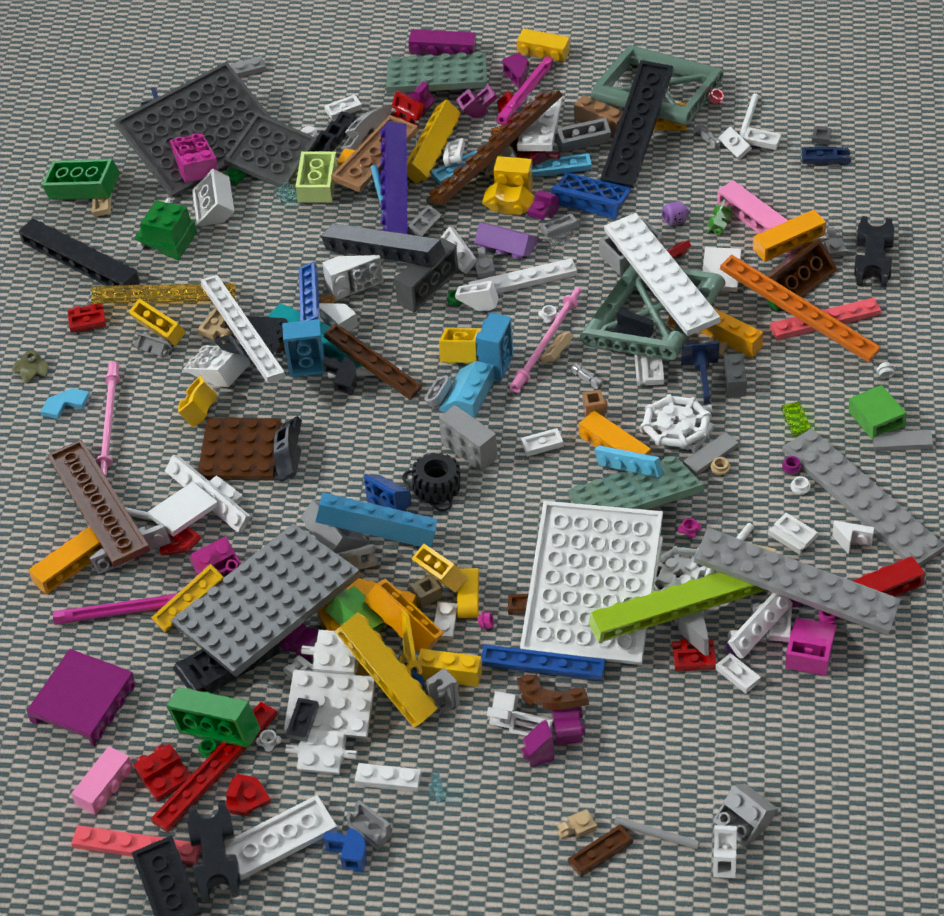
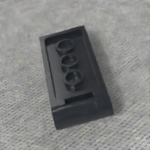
(207, 675)

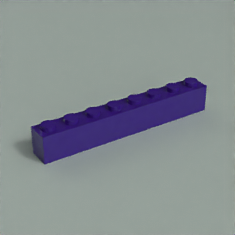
(394, 177)

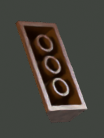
(804, 268)

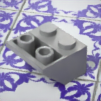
(746, 811)

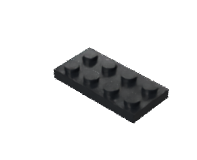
(165, 879)

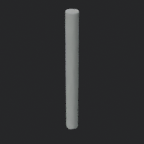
(657, 832)

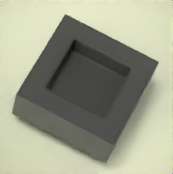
(821, 135)

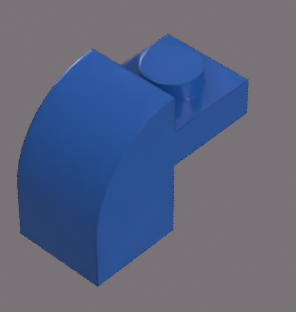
(351, 848)

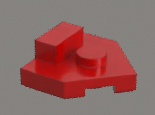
(181, 542)
(245, 795)

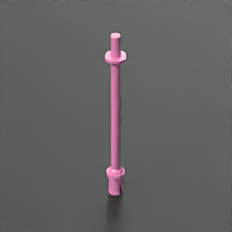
(523, 375)
(111, 379)

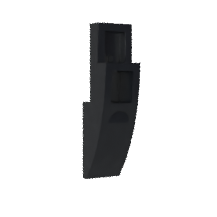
(286, 450)

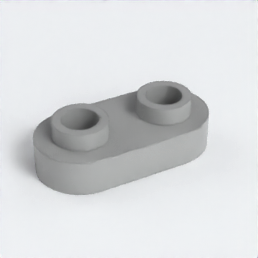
(438, 391)

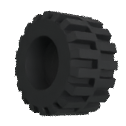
(436, 477)

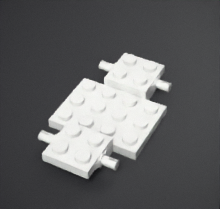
(343, 705)

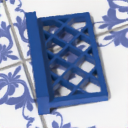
(592, 202)

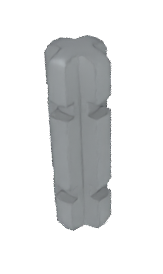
(708, 136)
(586, 376)

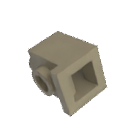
(426, 591)

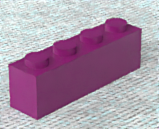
(441, 42)

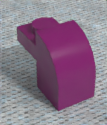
(422, 95)
(477, 104)
(544, 205)

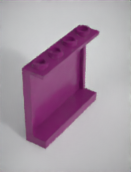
(82, 695)

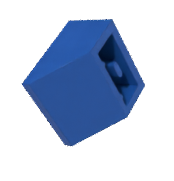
(386, 493)

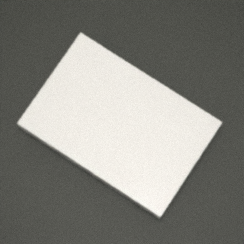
(714, 258)
(183, 508)

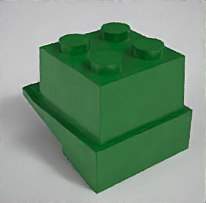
(167, 229)

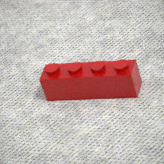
(895, 578)

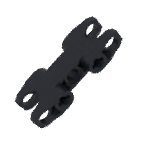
(873, 262)
(216, 866)

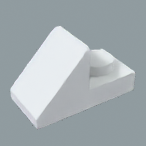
(847, 533)

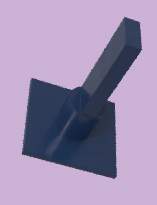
(701, 356)

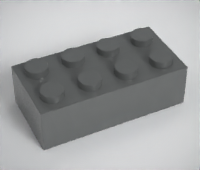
(421, 282)

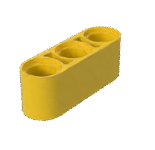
(469, 594)

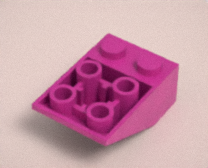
(193, 157)
(218, 554)
(810, 646)

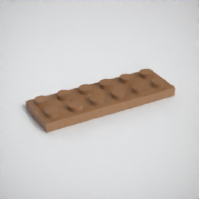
(356, 170)

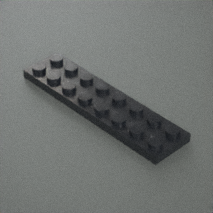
(637, 123)

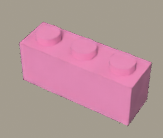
(102, 780)

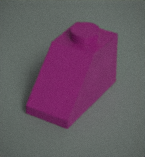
(516, 69)
(538, 745)

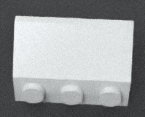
(213, 199)

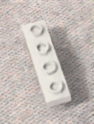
(764, 617)

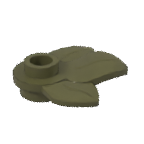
(29, 368)

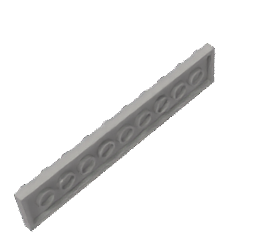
(863, 498)
(797, 581)

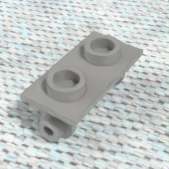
(147, 340)

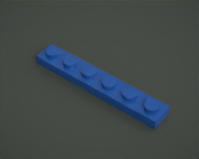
(309, 292)
(543, 662)

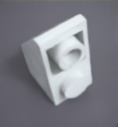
(338, 313)

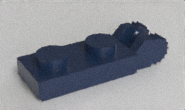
(826, 155)

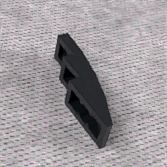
(334, 134)

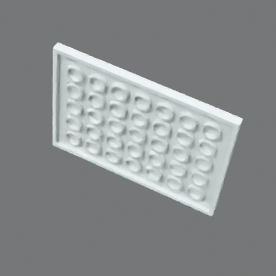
(584, 563)

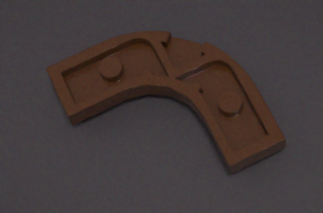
(534, 693)

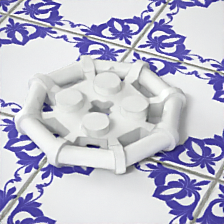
(673, 433)
(677, 566)

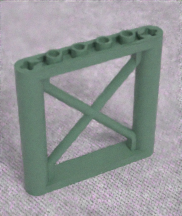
(693, 71)
(598, 333)

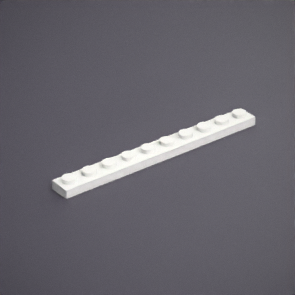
(242, 329)

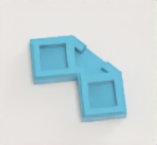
(55, 405)

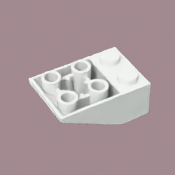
(352, 274)
(217, 366)

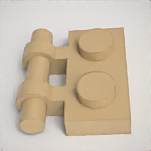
(214, 326)

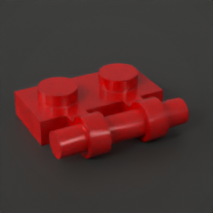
(407, 105)
(86, 317)
(692, 659)

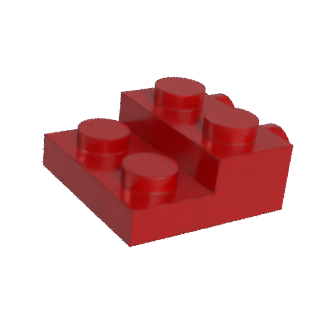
(161, 771)

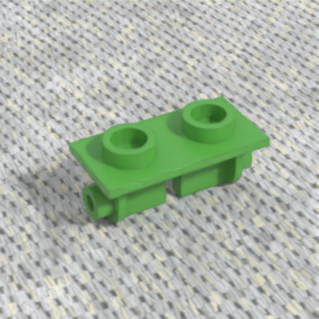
(721, 214)

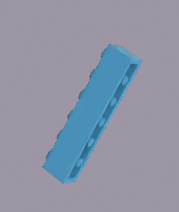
(376, 520)

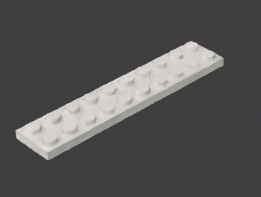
(662, 274)

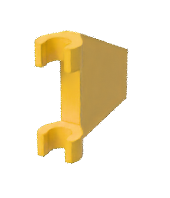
(408, 651)

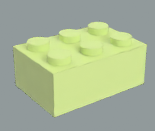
(314, 177)

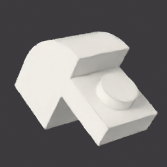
(502, 708)
(724, 851)

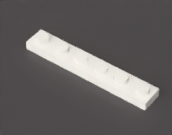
(532, 276)
(226, 509)

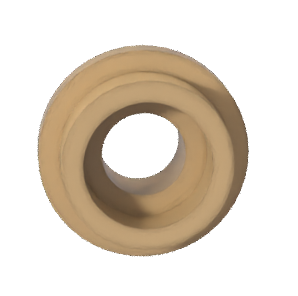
(720, 466)

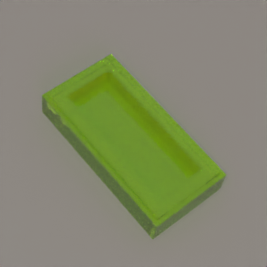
(795, 418)

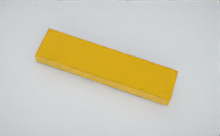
(194, 590)

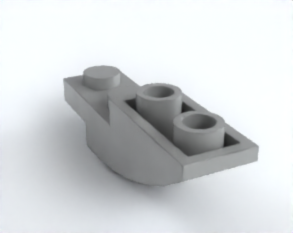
(364, 125)
(154, 536)

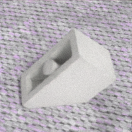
(478, 295)

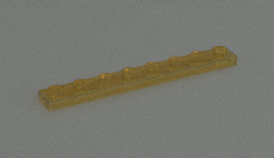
(153, 293)

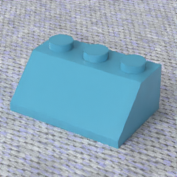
(470, 388)

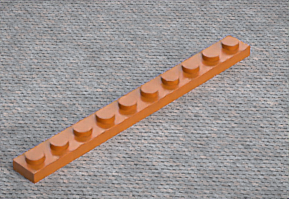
(800, 308)

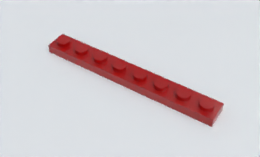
(206, 775)

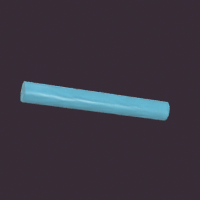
(376, 176)

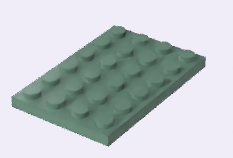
(441, 72)
(639, 490)

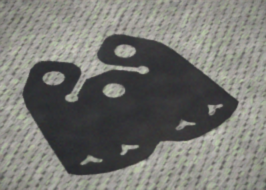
(264, 326)

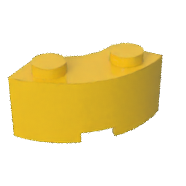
(507, 199)
(197, 402)

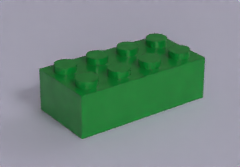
(81, 179)
(213, 717)

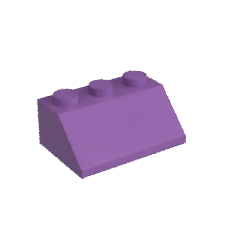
(505, 240)

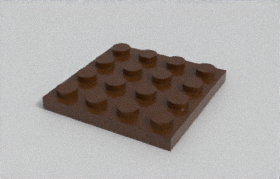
(239, 449)

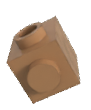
(594, 401)

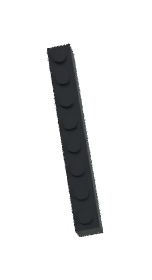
(383, 243)
(77, 255)

